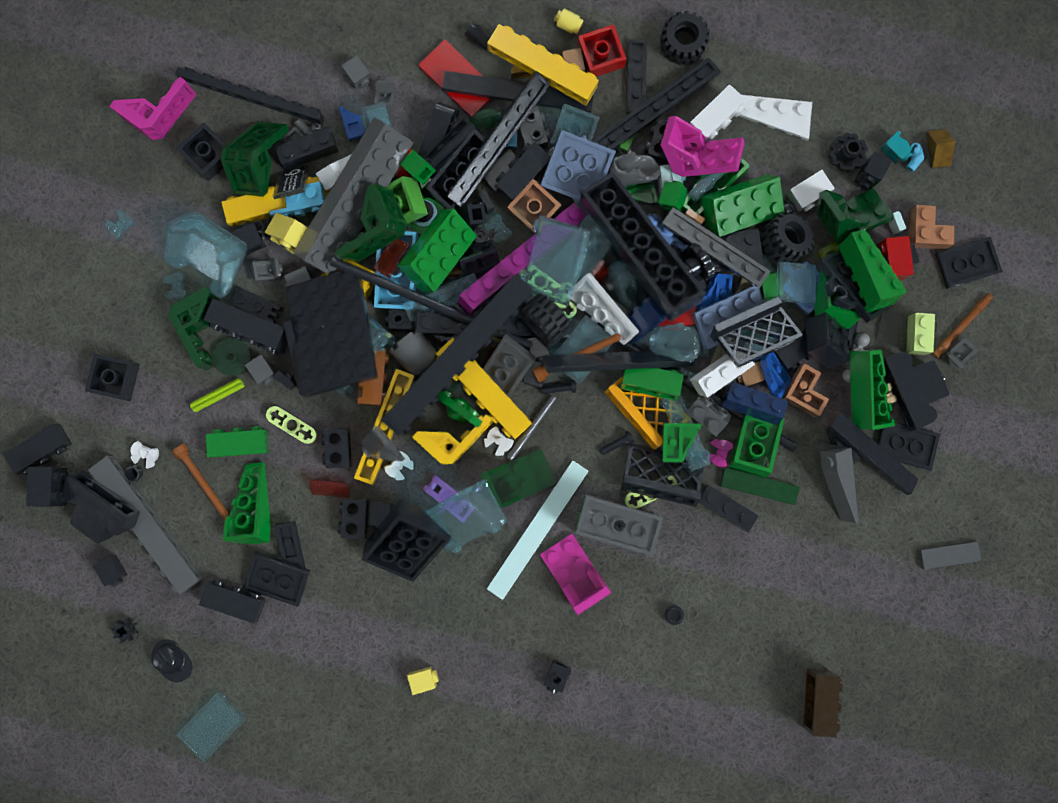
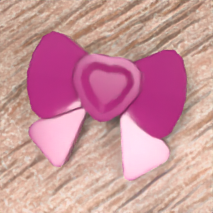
(722, 453)

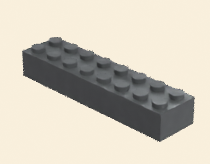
(339, 216)

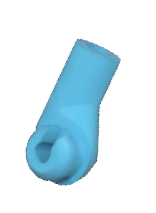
(916, 157)

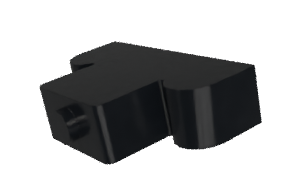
(915, 388)
(97, 509)

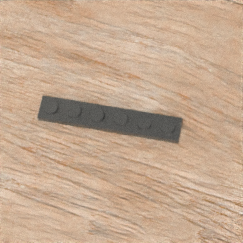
(716, 247)

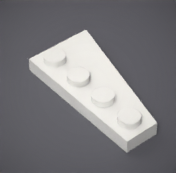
(783, 114)
(596, 302)

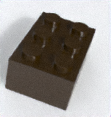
(822, 703)

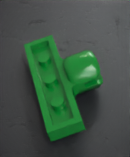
(459, 409)

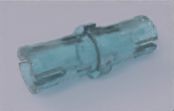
(705, 184)

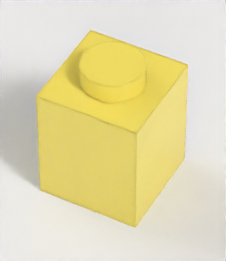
(423, 680)

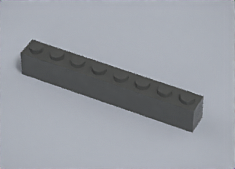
(149, 528)

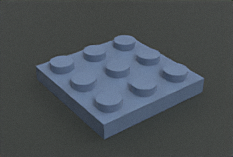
(576, 165)

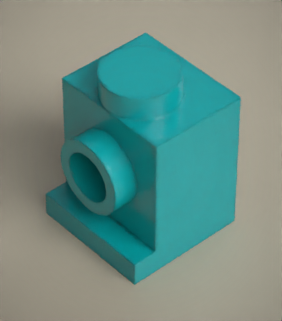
(897, 148)

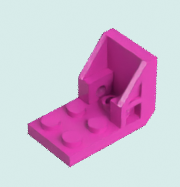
(158, 120)
(693, 156)
(575, 574)

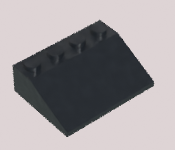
(405, 541)

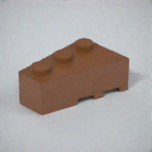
(371, 392)

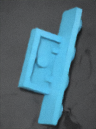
(303, 202)

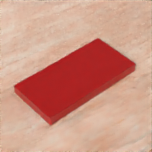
(447, 58)

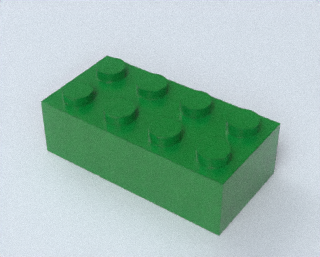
(743, 205)
(437, 250)

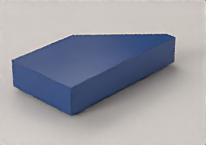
(352, 124)

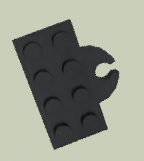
(842, 283)

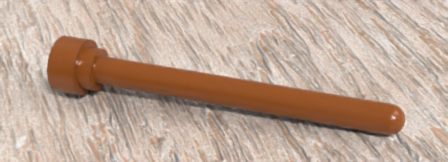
(540, 371)
(181, 452)

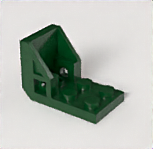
(248, 160)
(856, 214)
(391, 224)
(188, 320)
(519, 478)

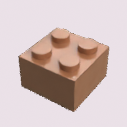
(533, 202)

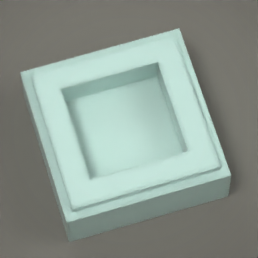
(897, 224)

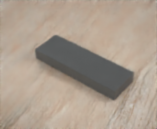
(950, 555)

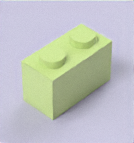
(920, 333)

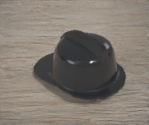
(171, 661)

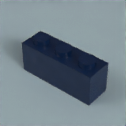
(645, 318)
(754, 403)

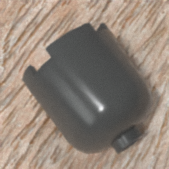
(414, 353)

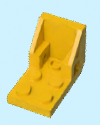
(437, 442)

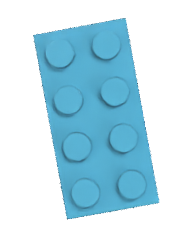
(388, 300)

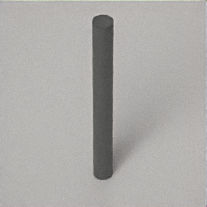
(528, 432)

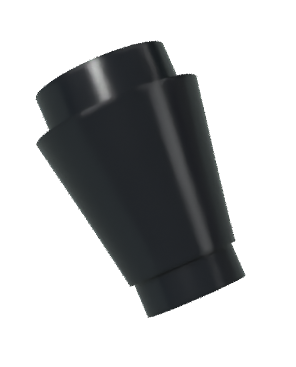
(477, 36)

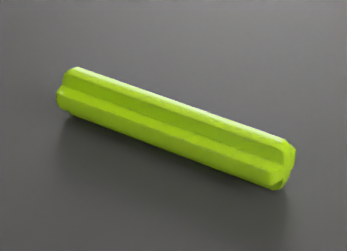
(217, 395)

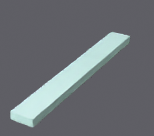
(537, 530)

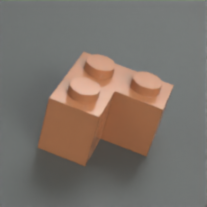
(925, 233)
(800, 392)

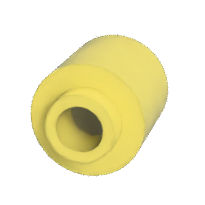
(568, 21)

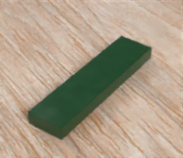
(759, 486)

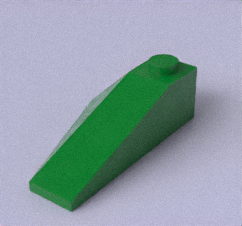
(250, 512)

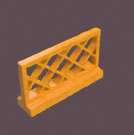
(633, 414)

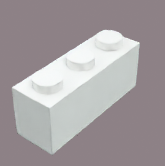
(719, 112)
(718, 374)

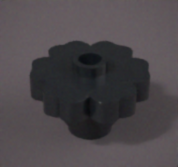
(848, 152)
(699, 262)

